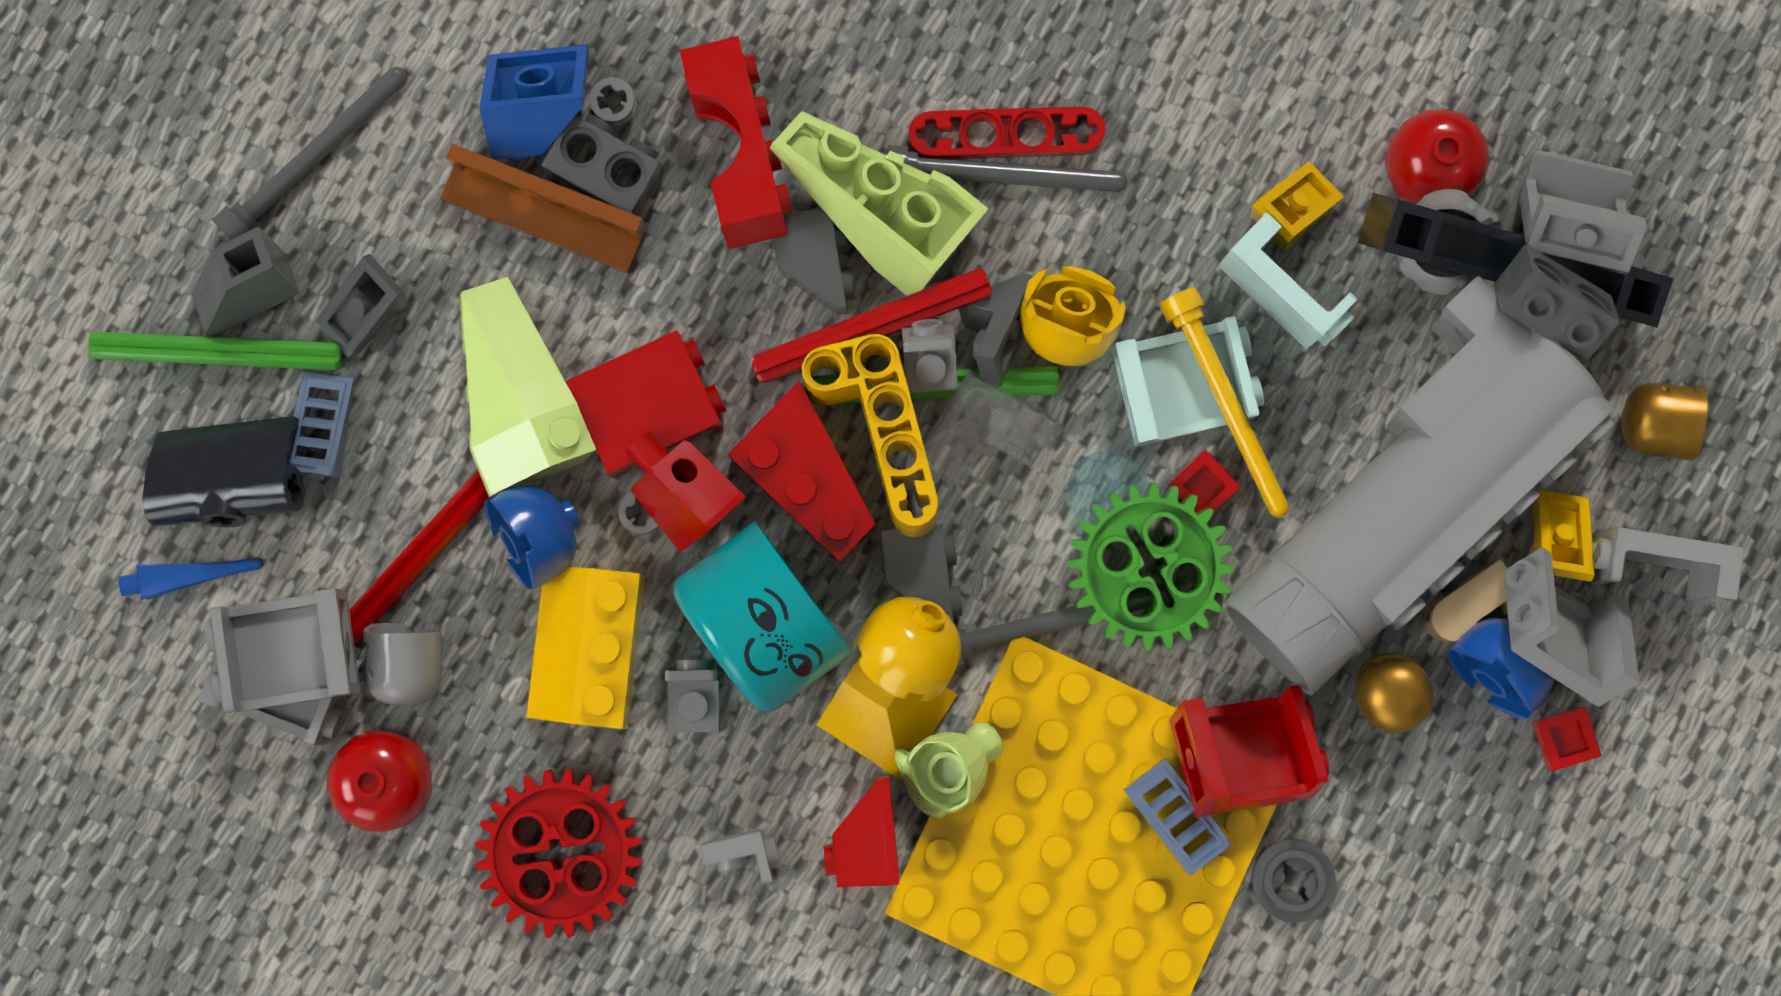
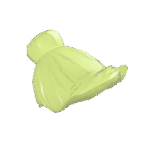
(948, 768)

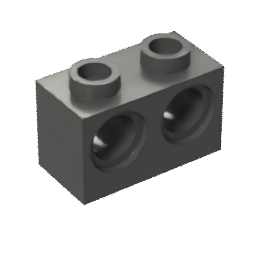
(598, 175)
(1556, 302)

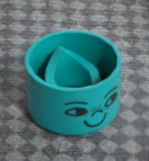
(759, 620)

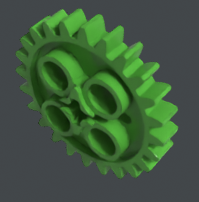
(1190, 543)

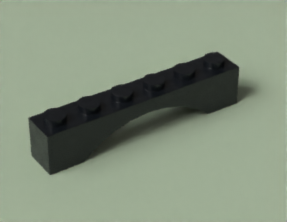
(1487, 252)

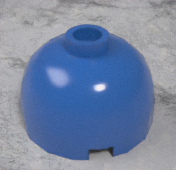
(534, 531)
(1486, 656)

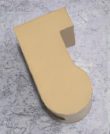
(1467, 603)

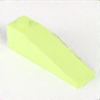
(887, 209)
(517, 399)

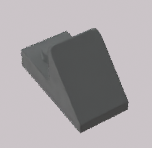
(362, 306)
(997, 326)

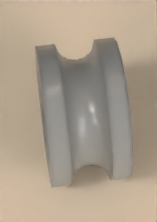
(620, 88)
(630, 501)

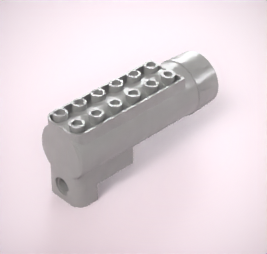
(1460, 463)

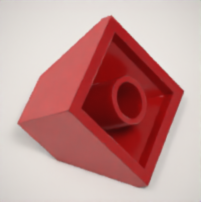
(866, 842)

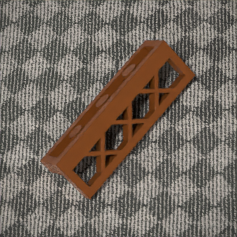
(543, 209)

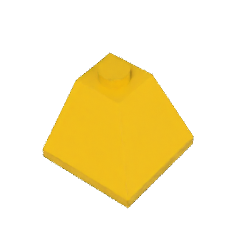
(879, 722)

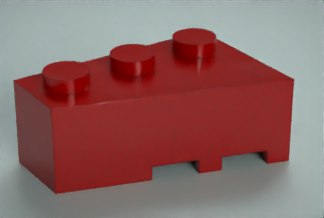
(804, 474)

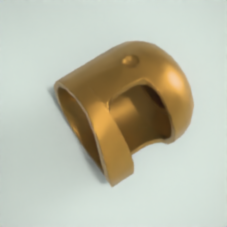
(1665, 420)
(1393, 693)

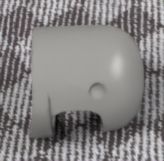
(402, 665)

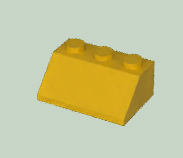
(586, 648)

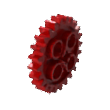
(567, 898)

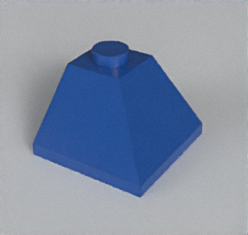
(531, 98)

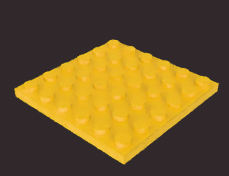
(1054, 858)

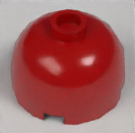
(1436, 153)
(379, 780)

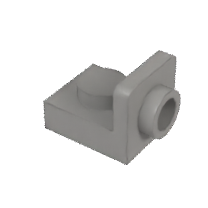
(929, 356)
(693, 697)
(732, 852)

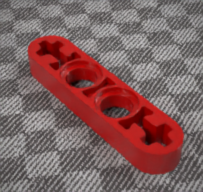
(1005, 125)

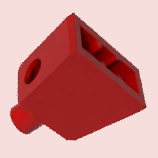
(681, 489)

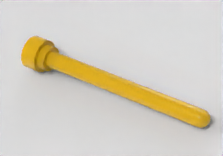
(1185, 313)

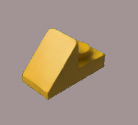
(1297, 203)
(1564, 530)

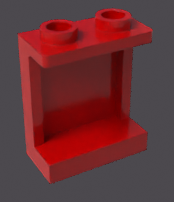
(645, 391)
(1249, 752)

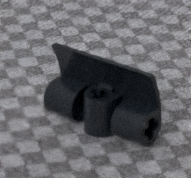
(222, 474)

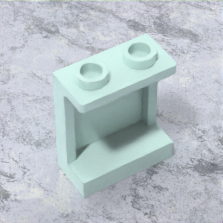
(1279, 292)
(1167, 389)

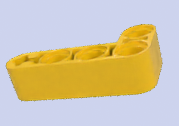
(886, 436)

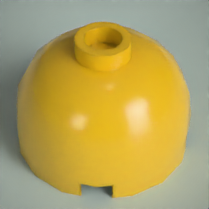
(1071, 316)
(909, 647)

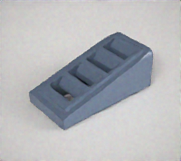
(335, 446)
(1204, 853)

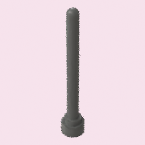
(1016, 173)
(243, 218)
(1045, 623)

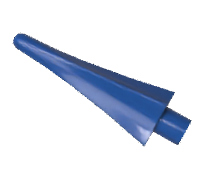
(160, 579)

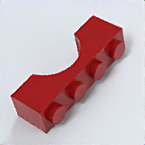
(746, 192)

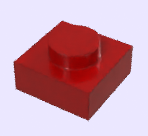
(1206, 480)
(1566, 738)

